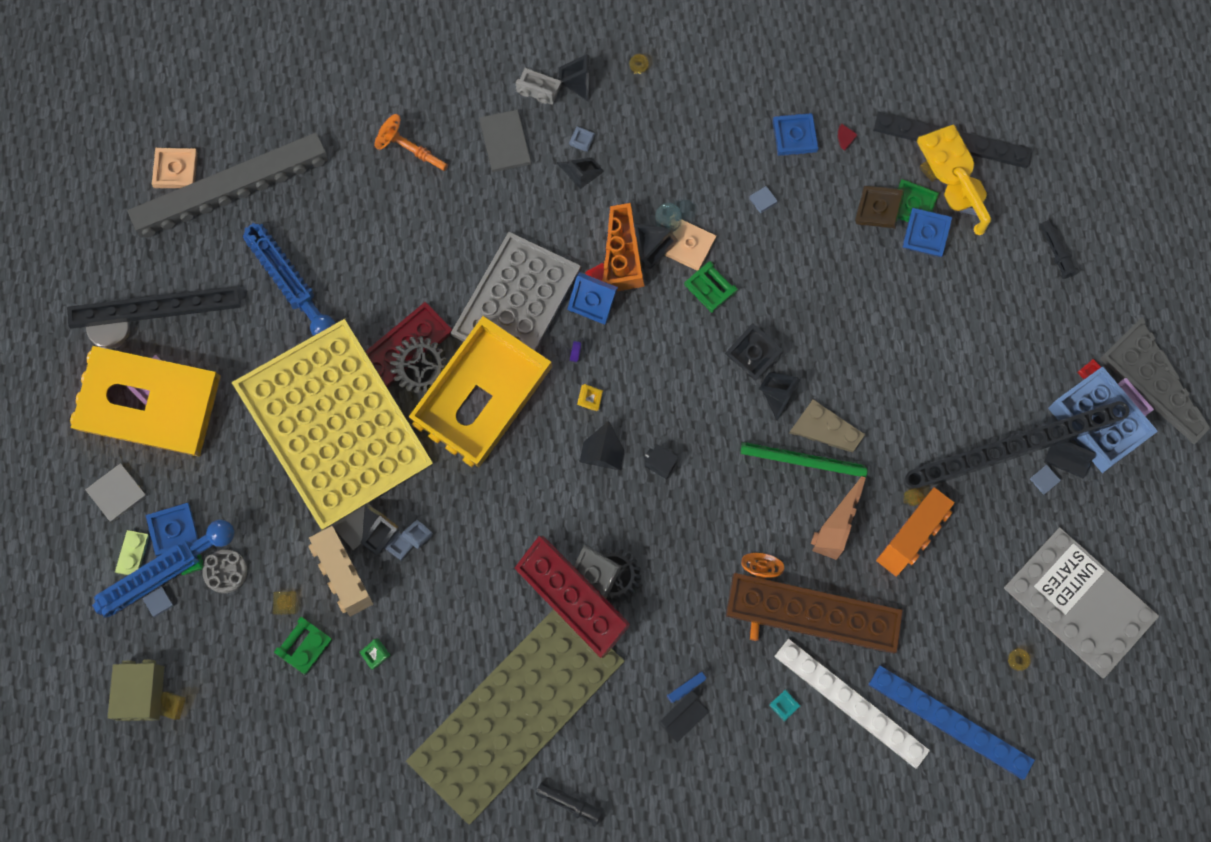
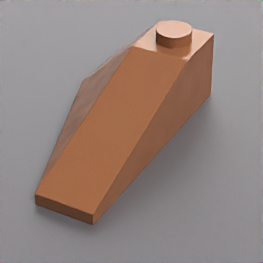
(834, 533)

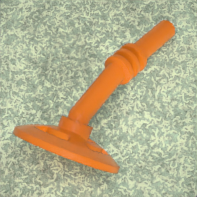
(392, 135)
(761, 571)

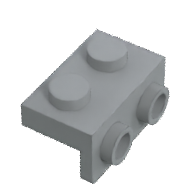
(538, 86)

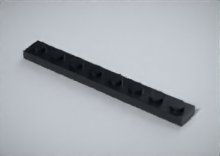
(976, 145)
(153, 307)

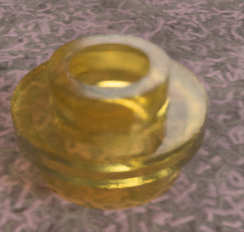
(638, 58)
(913, 497)
(1025, 659)

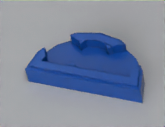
(686, 688)

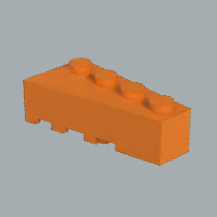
(622, 250)
(916, 531)

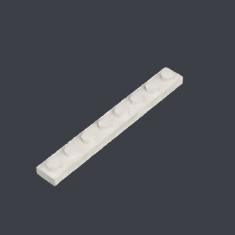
(852, 703)

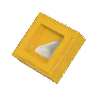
(590, 397)

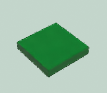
(915, 197)

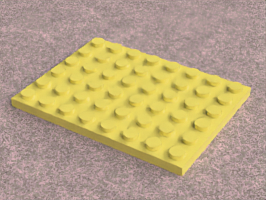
(332, 423)

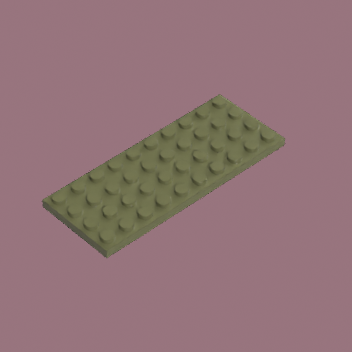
(511, 716)

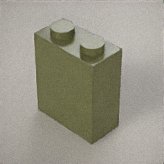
(136, 691)

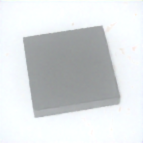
(116, 493)

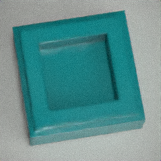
(784, 705)

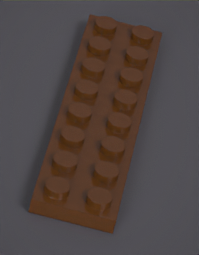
(814, 613)

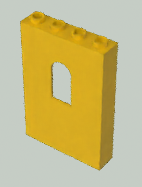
(498, 366)
(175, 408)

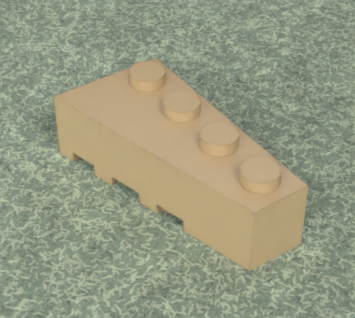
(340, 570)

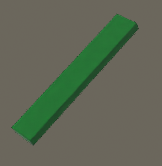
(803, 459)

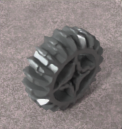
(418, 356)

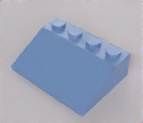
(1112, 442)

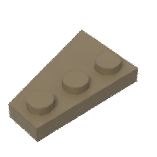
(824, 426)

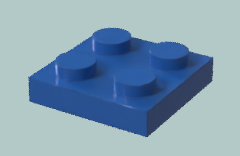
(795, 134)
(927, 232)
(592, 298)
(171, 527)

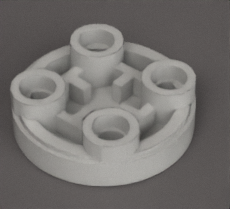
(109, 335)
(224, 571)

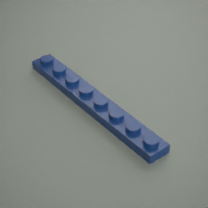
(951, 722)

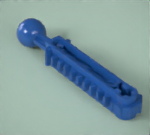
(284, 275)
(160, 570)

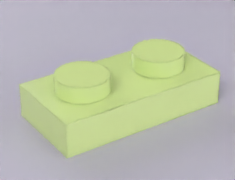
(132, 552)

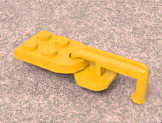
(948, 153)

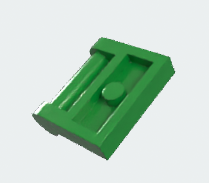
(706, 290)
(309, 649)

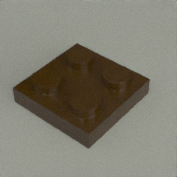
(879, 207)

